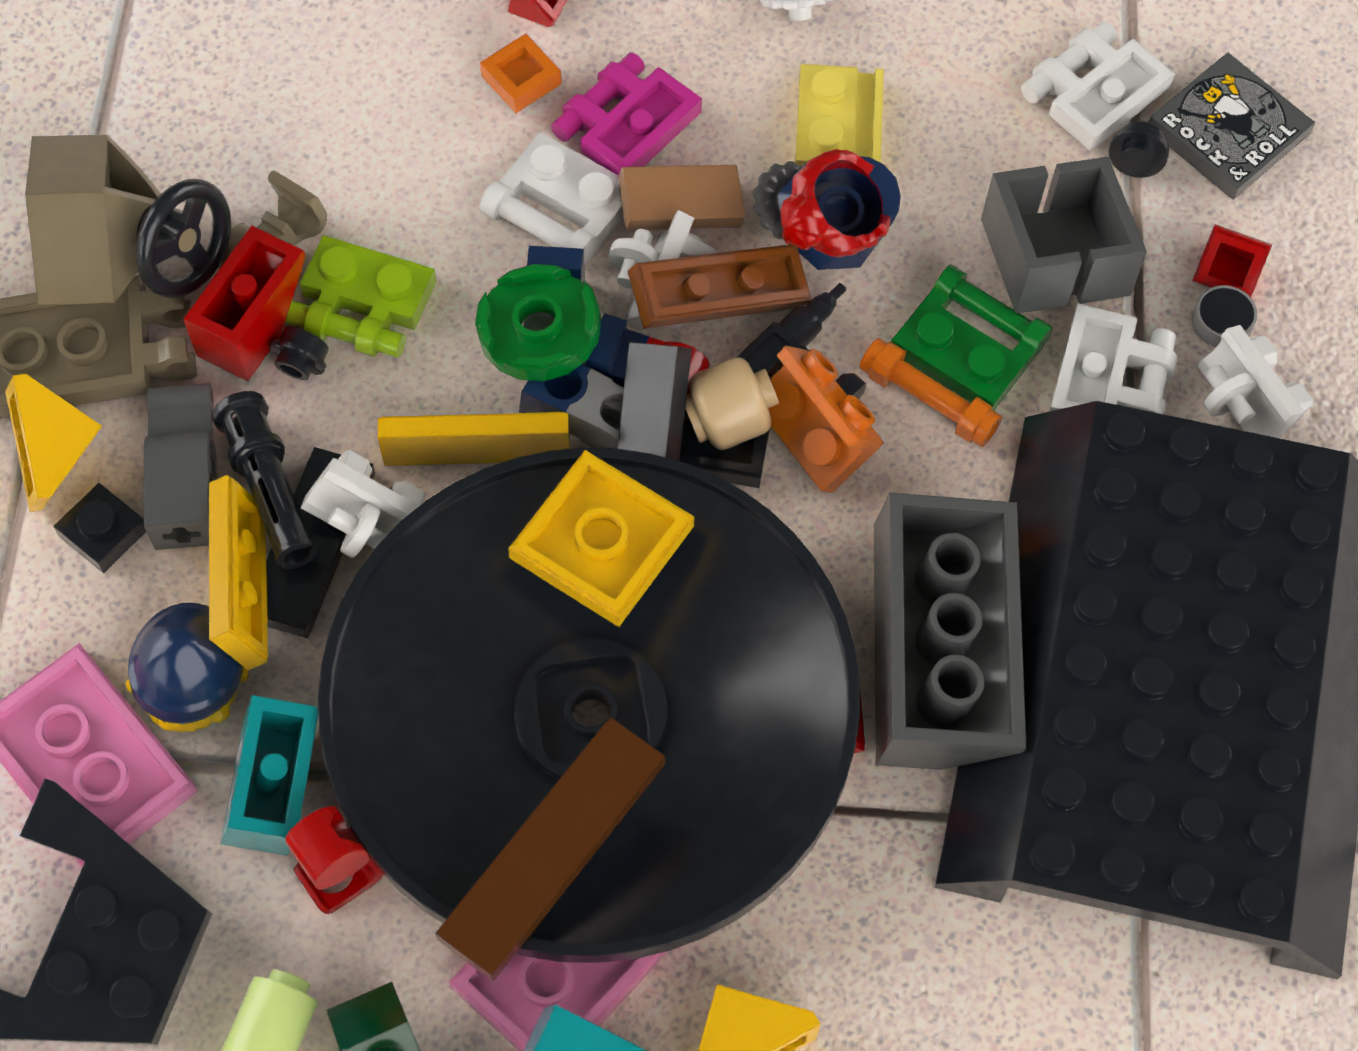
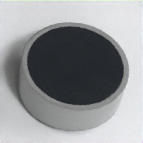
(1222, 309)

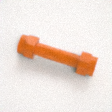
(974, 420)

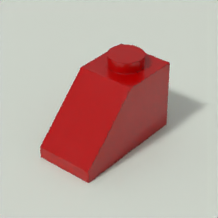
(246, 303)

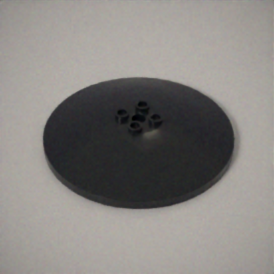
(462, 680)

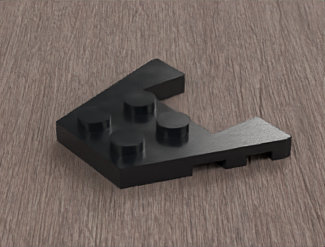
(117, 943)

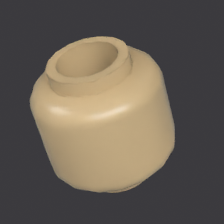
(730, 403)

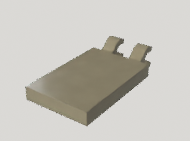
(93, 348)

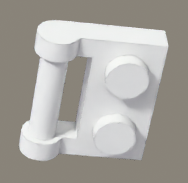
(564, 185)

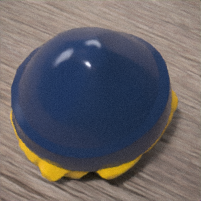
(180, 672)

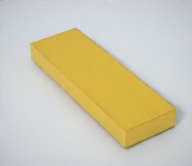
(470, 437)
(237, 574)

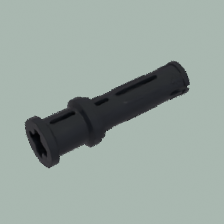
(258, 457)

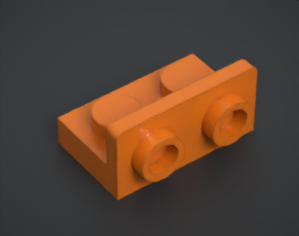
(818, 420)

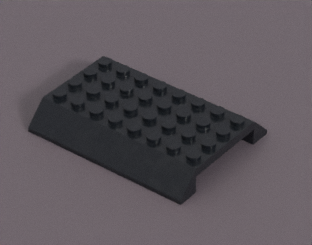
(1178, 684)

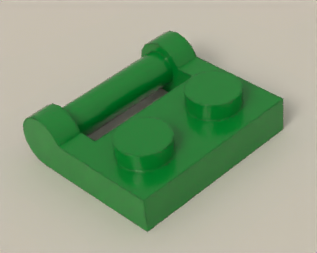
(963, 355)

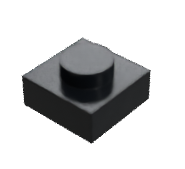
(100, 527)

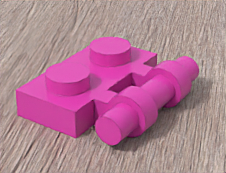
(635, 128)

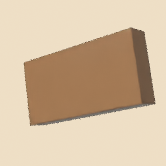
(703, 191)

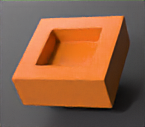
(520, 73)

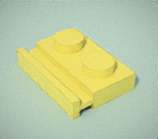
(838, 111)

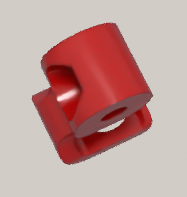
(328, 855)

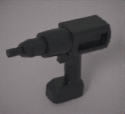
(798, 331)

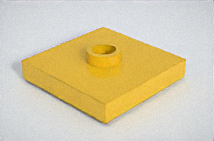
(601, 538)

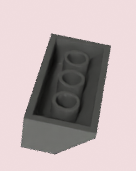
(947, 632)

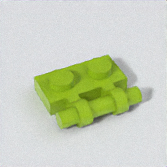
(365, 283)

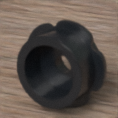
(299, 353)

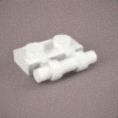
(1106, 96)
(1098, 354)

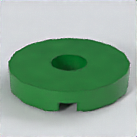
(545, 352)

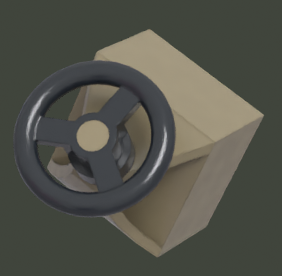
(104, 221)

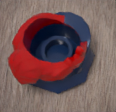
(838, 208)

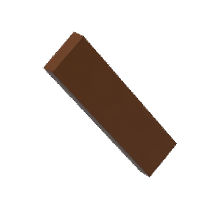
(550, 849)

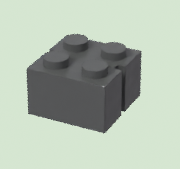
(1075, 247)

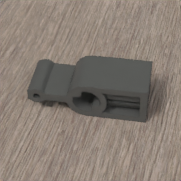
(179, 465)

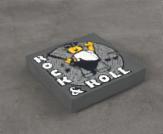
(1231, 125)

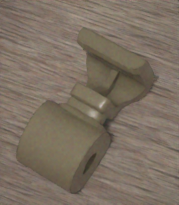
(298, 217)

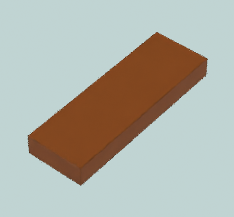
(719, 285)

